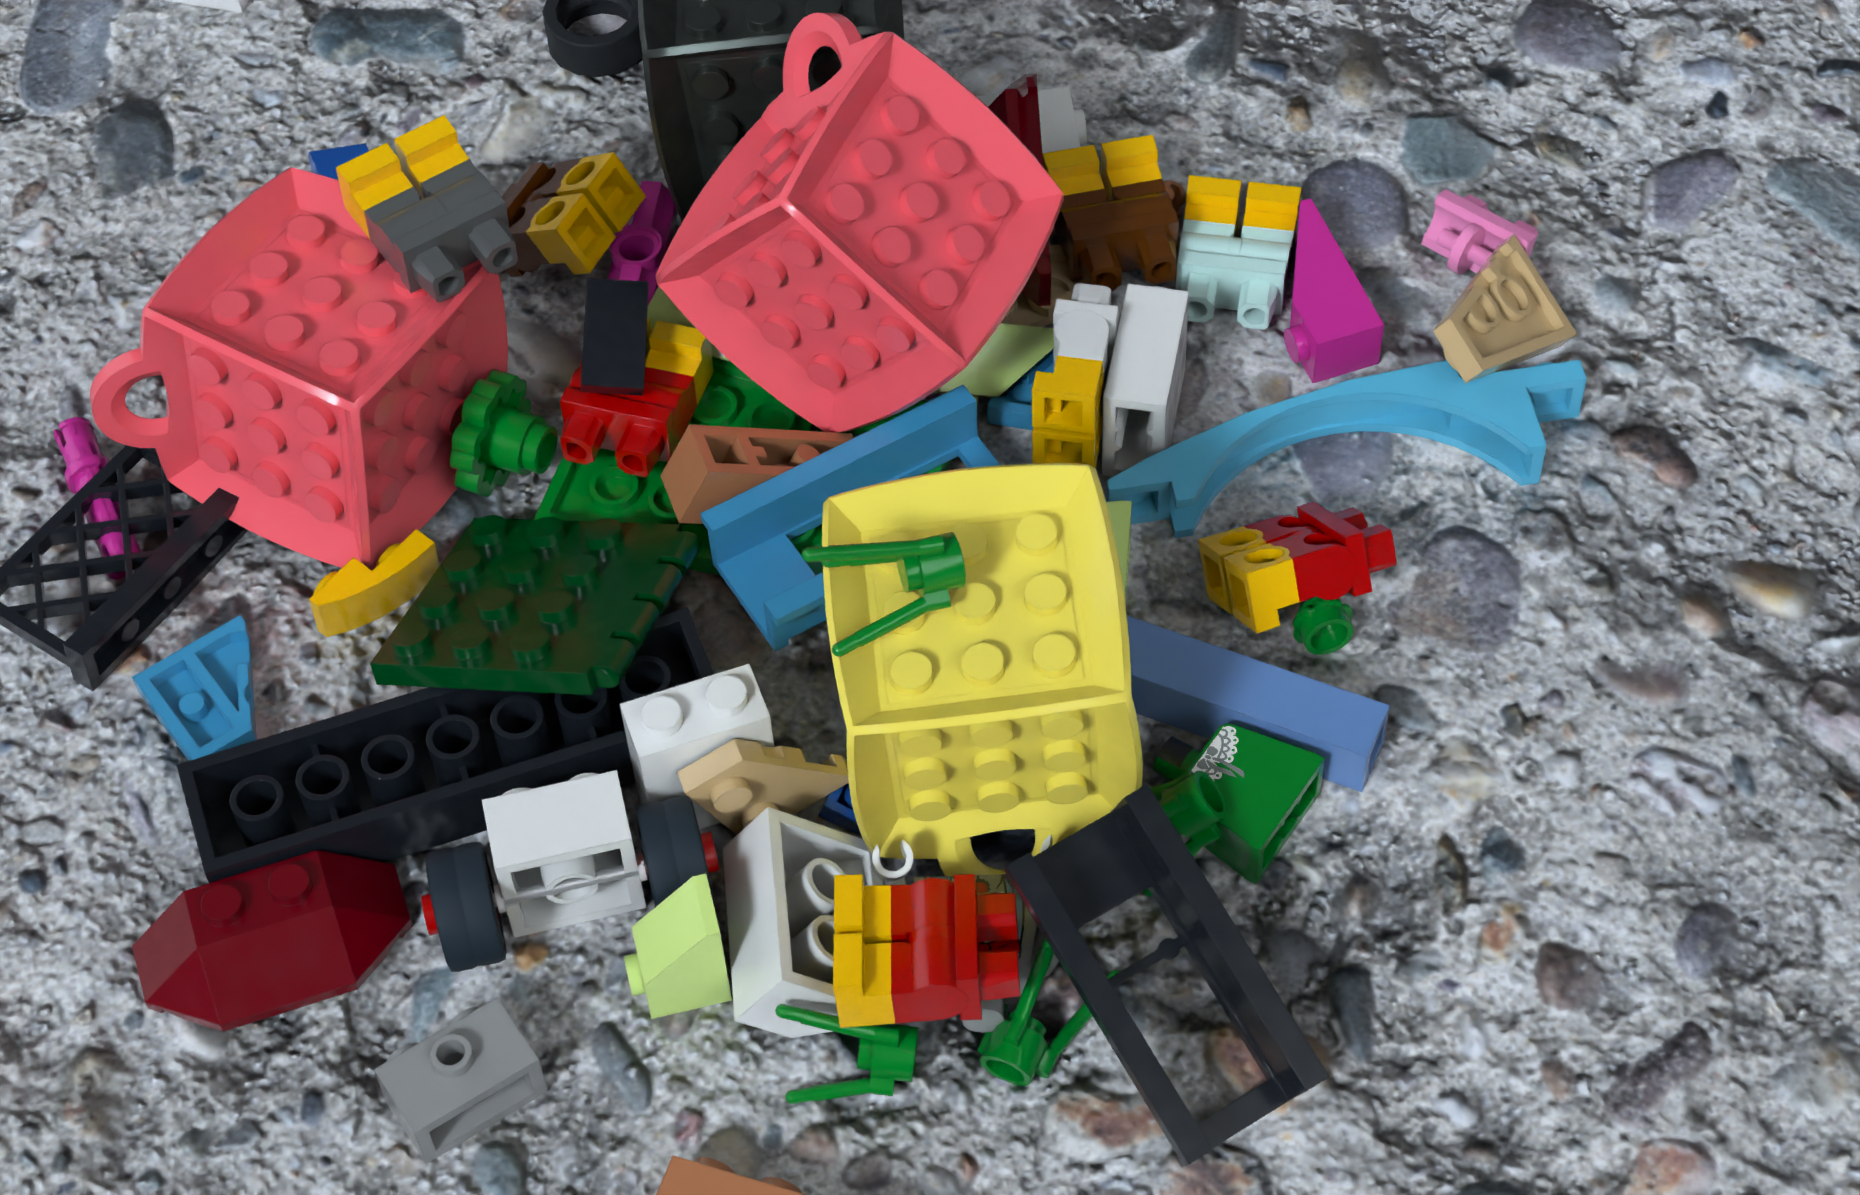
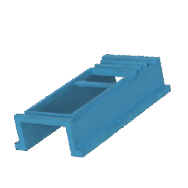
(755, 528)

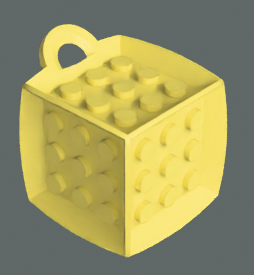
(1011, 696)

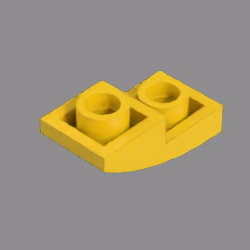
(363, 595)

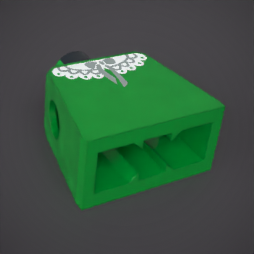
(1264, 789)

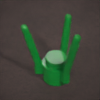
(923, 565)
(1193, 808)
(1017, 1044)
(883, 1050)

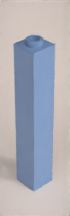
(1209, 686)

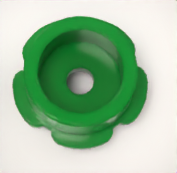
(1323, 625)

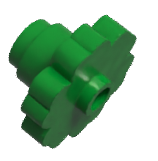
(499, 435)

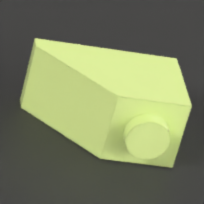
(1003, 360)
(679, 953)

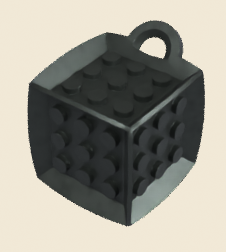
(719, 68)

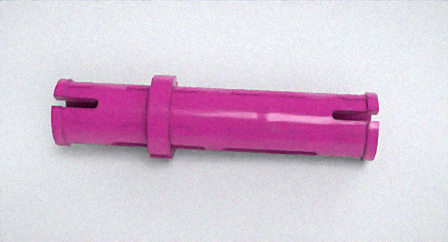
(83, 461)

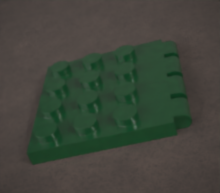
(538, 606)

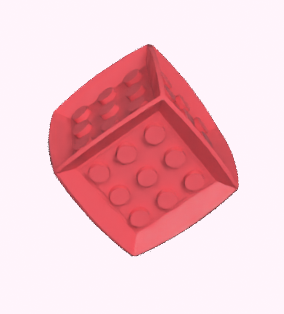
(861, 232)
(306, 375)

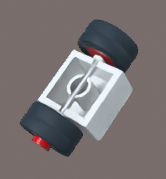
(558, 862)

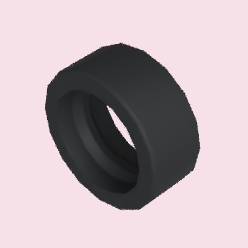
(592, 54)

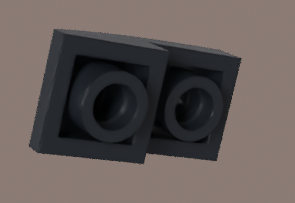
(614, 337)

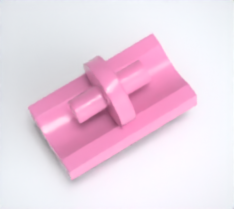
(1470, 233)

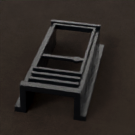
(1105, 867)

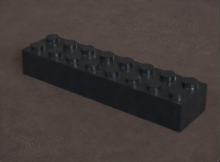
(417, 764)

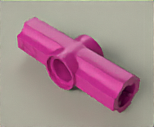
(644, 238)

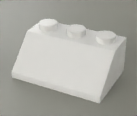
(783, 916)

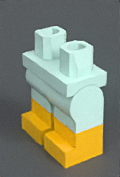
(1234, 271)

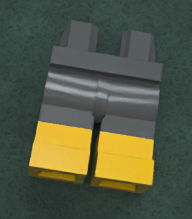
(428, 209)

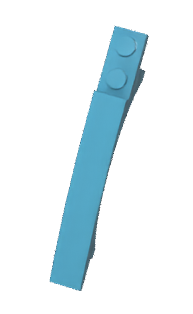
(1485, 417)

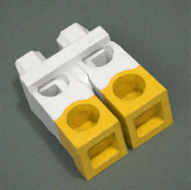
(1070, 400)

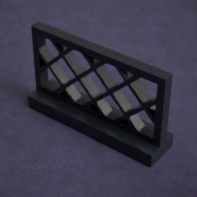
(148, 594)

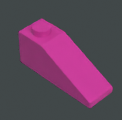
(1331, 315)

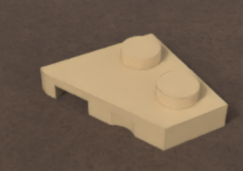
(747, 778)

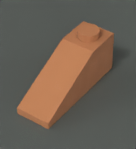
(726, 461)

